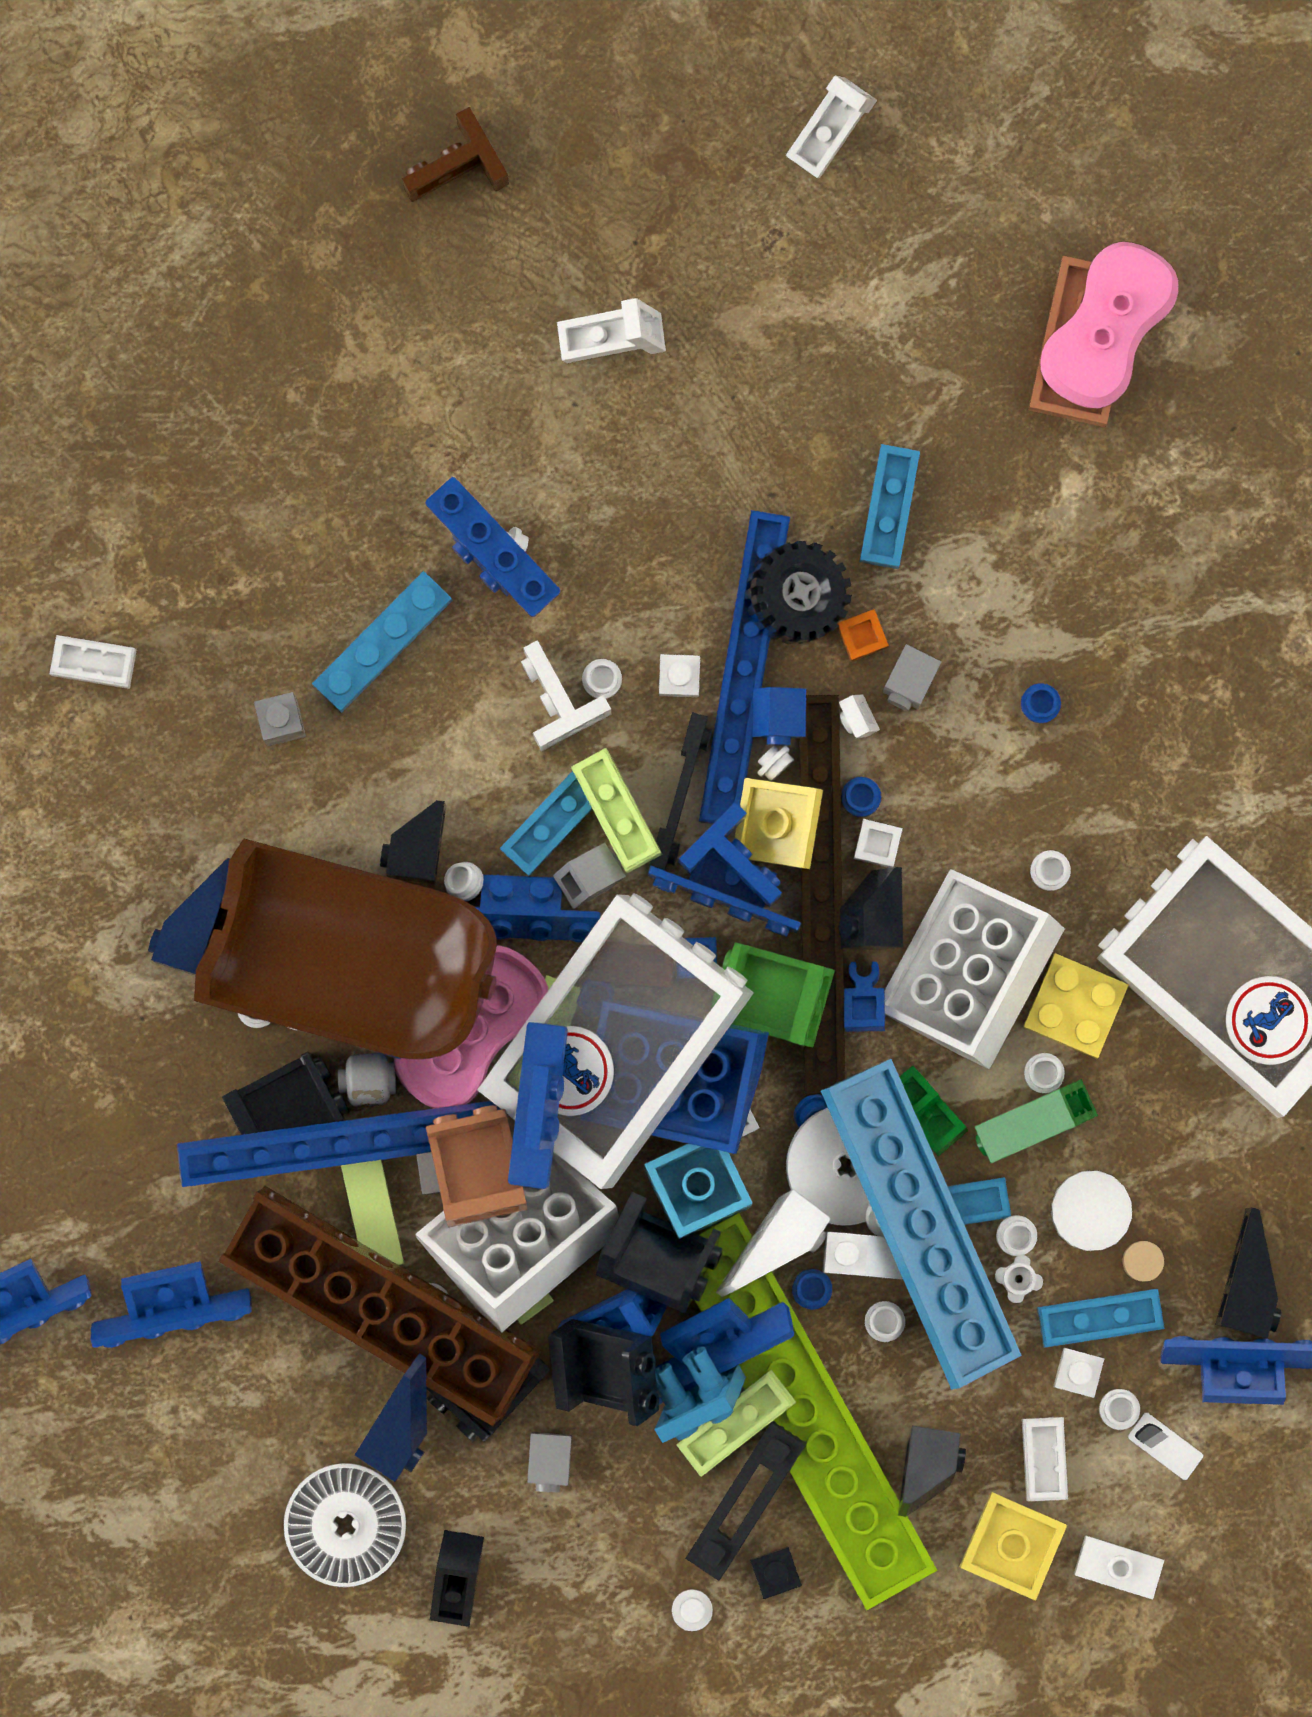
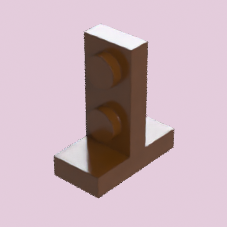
(457, 161)

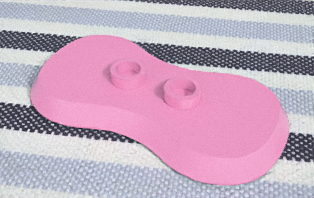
(1095, 350)
(458, 1074)

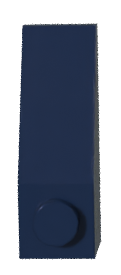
(191, 925)
(400, 1426)

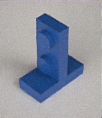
(733, 855)
(625, 1312)

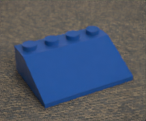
(720, 1094)

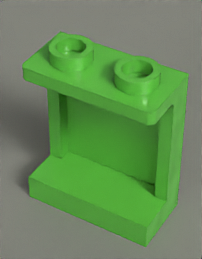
(786, 993)

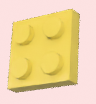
(779, 822)
(1075, 1006)
(1013, 1546)

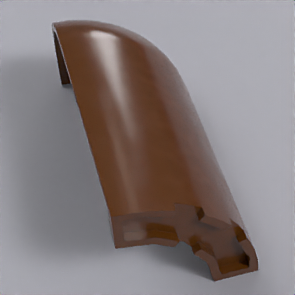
(347, 954)

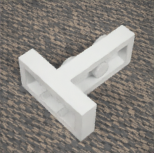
(830, 125)
(612, 332)
(557, 701)

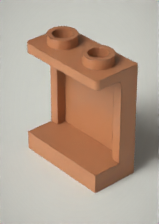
(474, 1165)

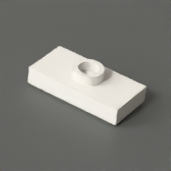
(93, 661)
(1044, 1459)
(1118, 1567)

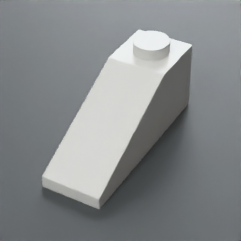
(785, 1233)
(859, 1256)

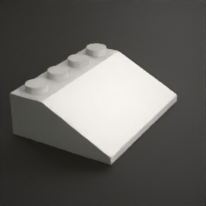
(971, 967)
(523, 1255)

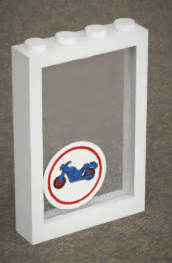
(1224, 971)
(639, 1027)

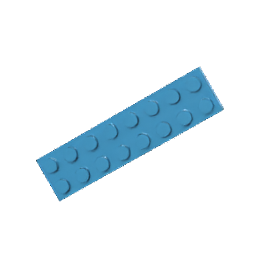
(921, 1224)

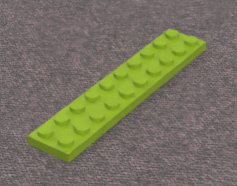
(836, 1465)

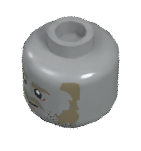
(367, 1079)

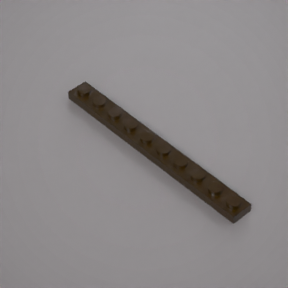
(823, 888)

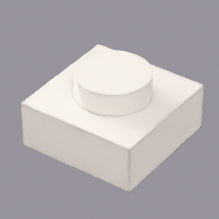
(679, 675)
(857, 716)
(878, 843)
(1078, 1372)

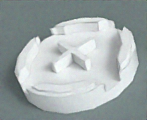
(1091, 1210)

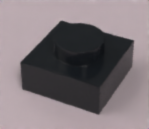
(775, 1572)

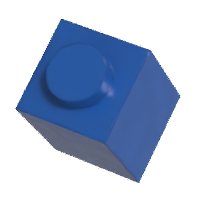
(779, 714)

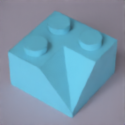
(697, 1187)

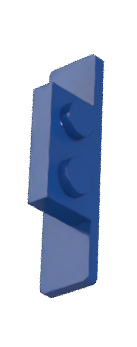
(491, 548)
(717, 883)
(532, 909)
(538, 1105)
(28, 1301)
(168, 1302)
(726, 1335)
(1237, 1369)

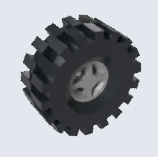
(815, 583)

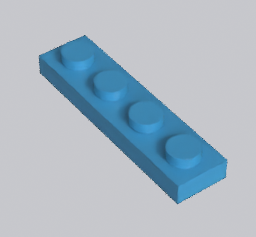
(382, 641)

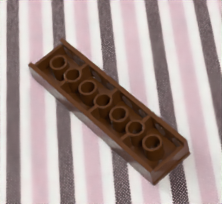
(379, 1305)

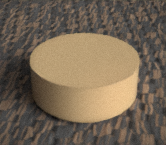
(1143, 1261)

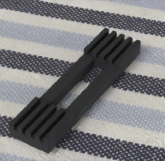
(696, 738)
(777, 1452)

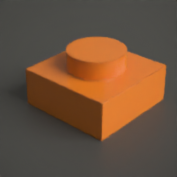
(862, 635)

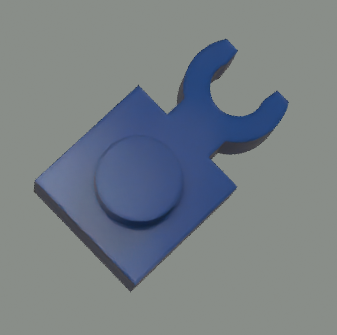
(864, 1004)

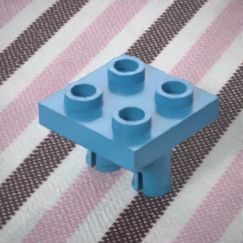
(708, 1401)

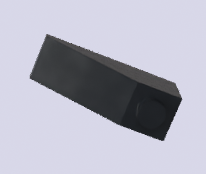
(1250, 1288)

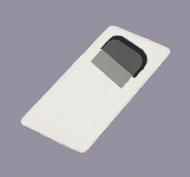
(1165, 1446)

